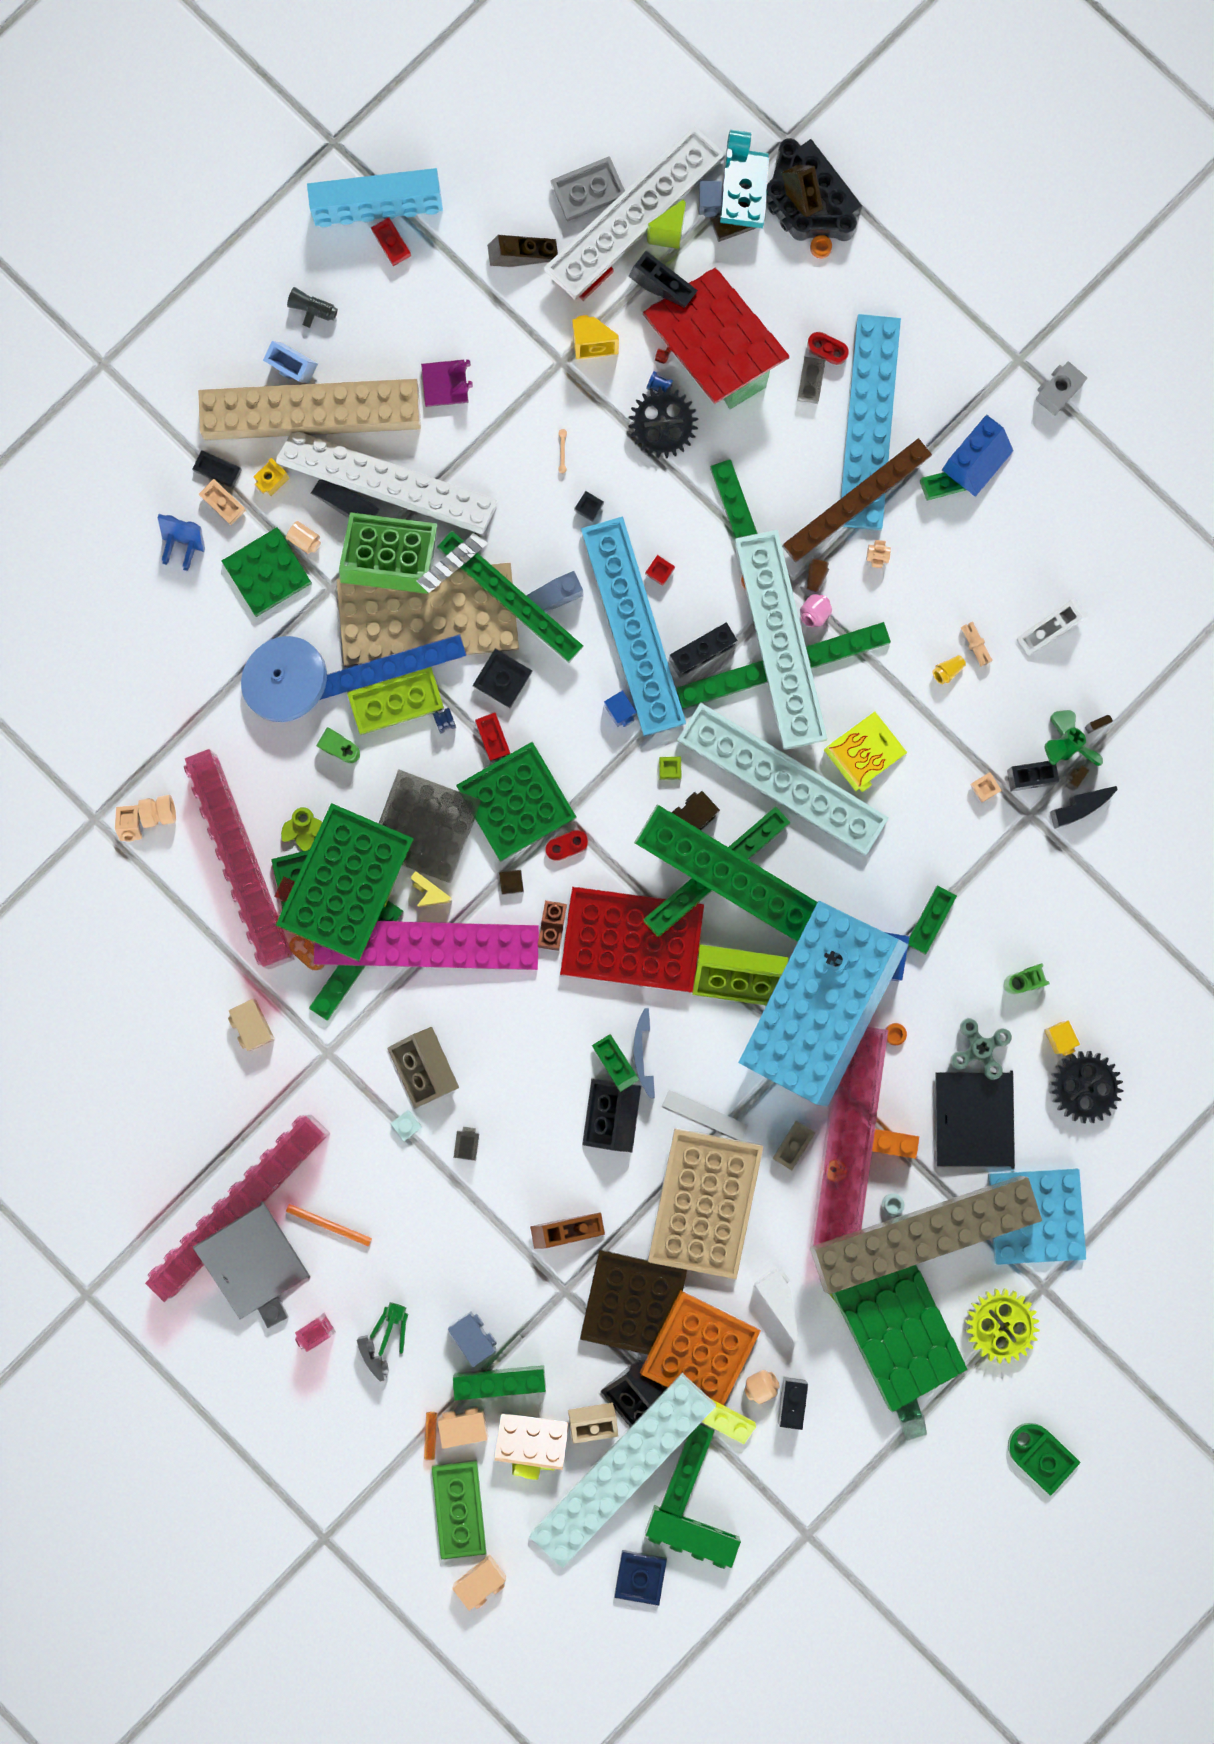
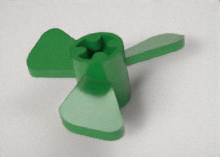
(1070, 741)

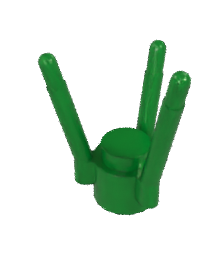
(394, 1314)

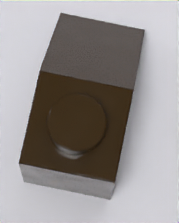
(803, 189)

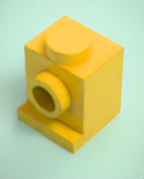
(279, 478)

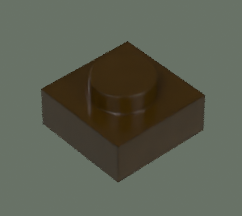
(1076, 777)
(511, 882)

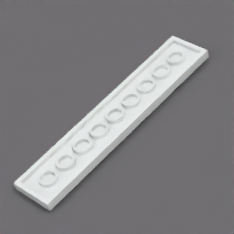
(631, 212)
(387, 482)

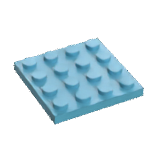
(1062, 1226)

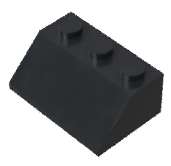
(611, 1116)
(632, 1393)

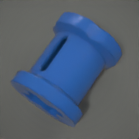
(657, 381)

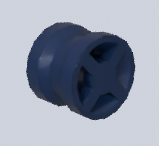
(444, 720)

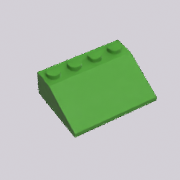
(387, 552)

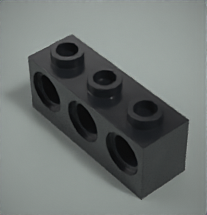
(703, 650)

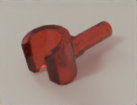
(662, 356)

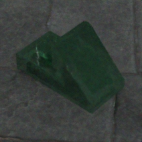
(911, 1420)

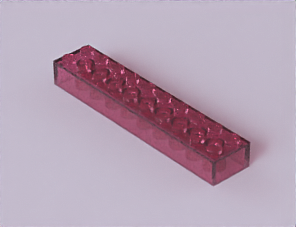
(238, 858)
(850, 1142)
(260, 1183)

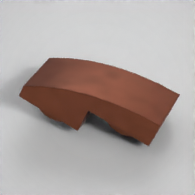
(552, 925)

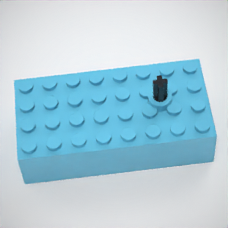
(823, 1004)

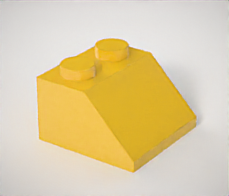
(593, 338)

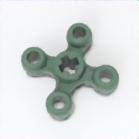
(989, 1044)

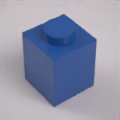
(620, 709)

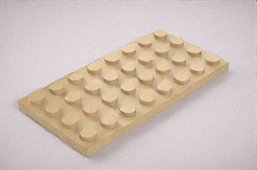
(390, 621)

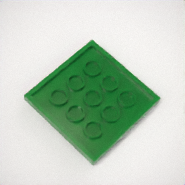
(517, 801)

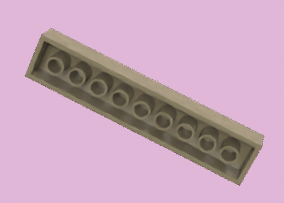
(925, 1234)

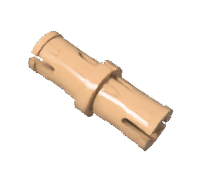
(976, 644)

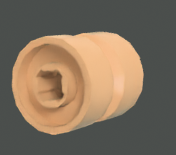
(153, 812)

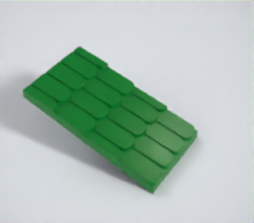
(900, 1335)

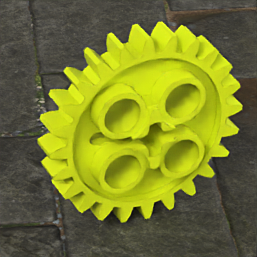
(987, 1338)

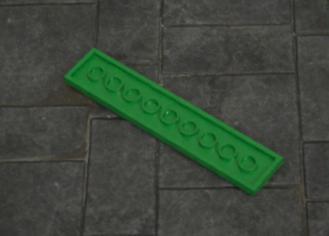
(726, 872)

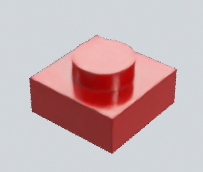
(660, 570)

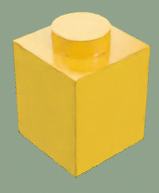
(1062, 1038)

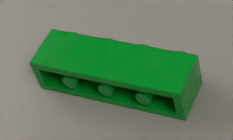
(499, 1382)
(692, 1536)

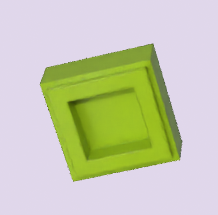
(670, 768)

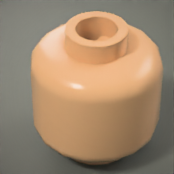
(761, 1386)

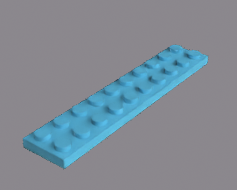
(870, 409)
(633, 626)

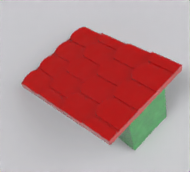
(718, 340)

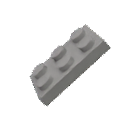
(587, 188)

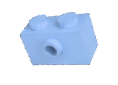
(290, 362)

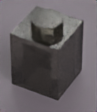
(467, 1144)

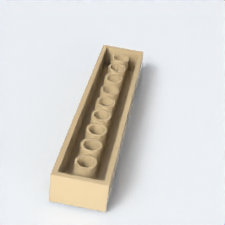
(309, 409)

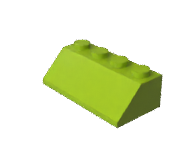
(737, 974)

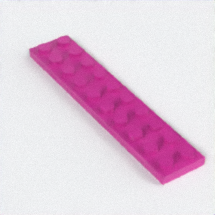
(444, 946)

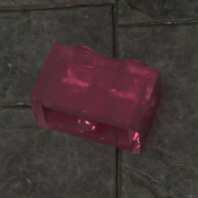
(314, 1332)

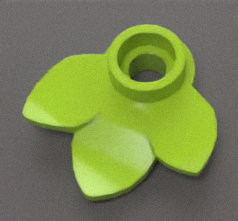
(304, 832)

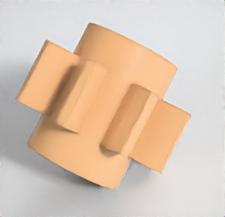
(878, 553)

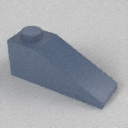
(557, 592)

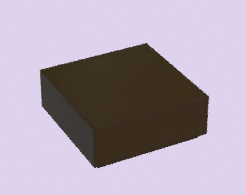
(1098, 723)

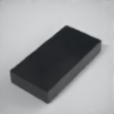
(217, 469)

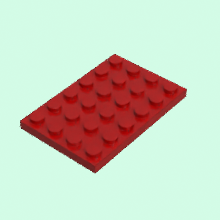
(614, 944)

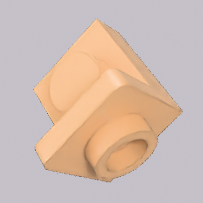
(127, 823)

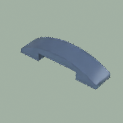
(646, 1081)

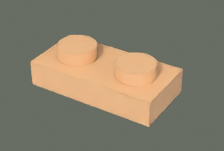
(222, 502)

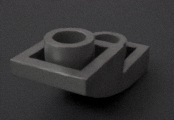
(375, 1364)

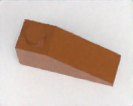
(567, 1230)

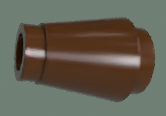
(816, 574)

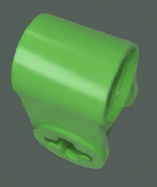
(336, 744)
(1029, 978)

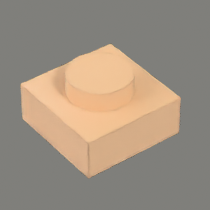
(985, 787)

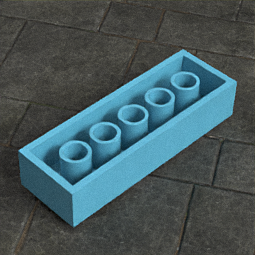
(375, 197)

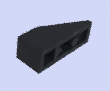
(661, 280)

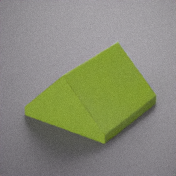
(668, 227)

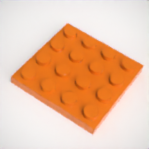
(701, 1345)

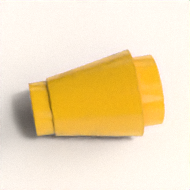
(948, 669)

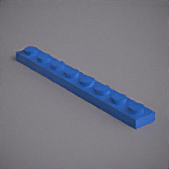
(394, 665)

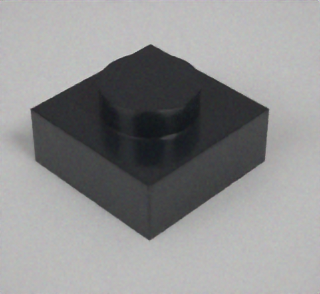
(589, 506)

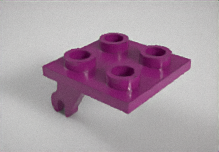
(446, 382)

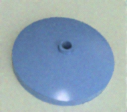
(284, 679)

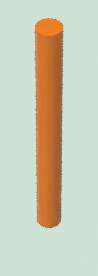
(329, 1225)

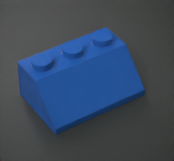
(979, 456)

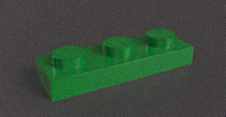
(931, 919)
(615, 1062)

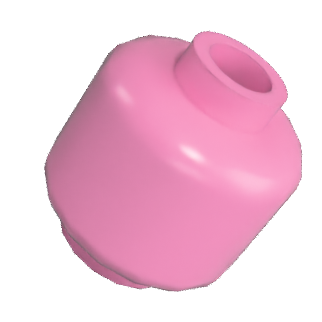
(815, 610)

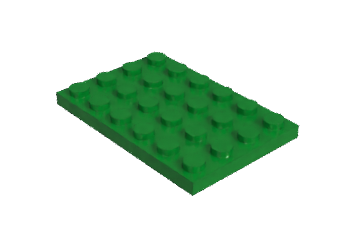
(344, 882)

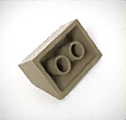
(423, 1067)

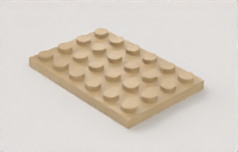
(705, 1203)

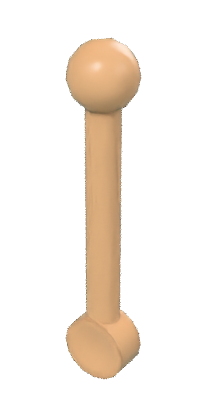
(562, 434)

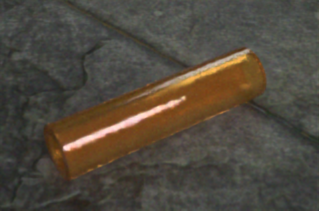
(430, 1435)

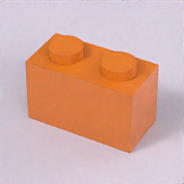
(895, 1143)

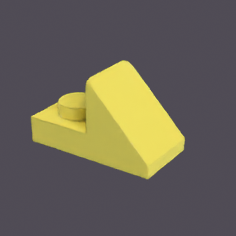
(433, 896)

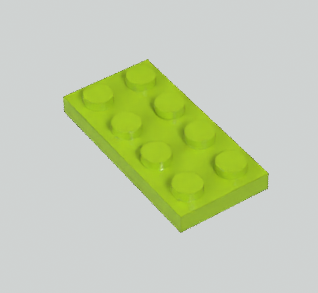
(395, 701)

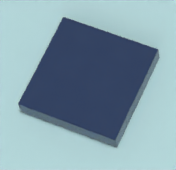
(640, 1577)

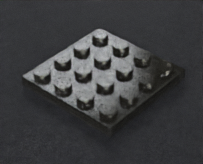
(435, 819)

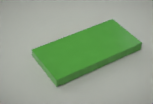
(459, 1509)

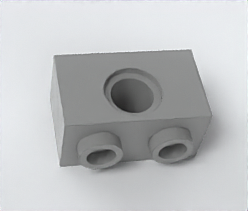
(1069, 378)

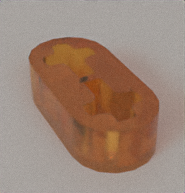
(303, 957)

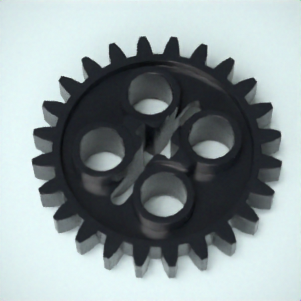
(661, 402)
(1097, 1103)

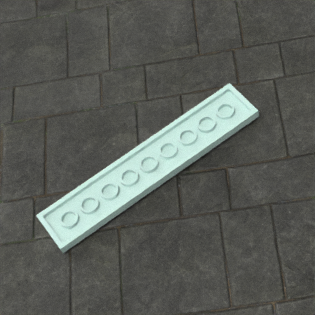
(780, 640)
(783, 779)
(622, 1470)

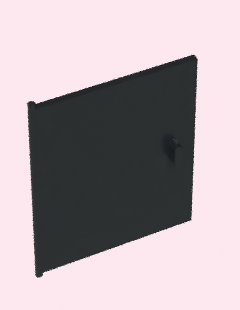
(974, 1120)

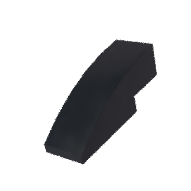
(343, 499)
(1081, 806)

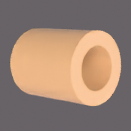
(303, 537)

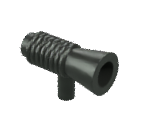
(314, 307)

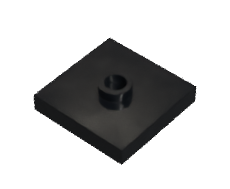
(502, 678)

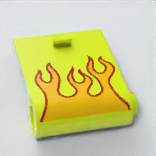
(865, 751)

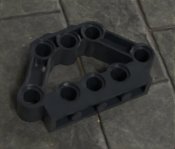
(827, 225)

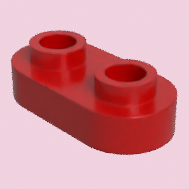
(828, 347)
(567, 846)

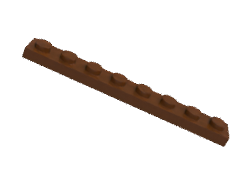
(857, 500)

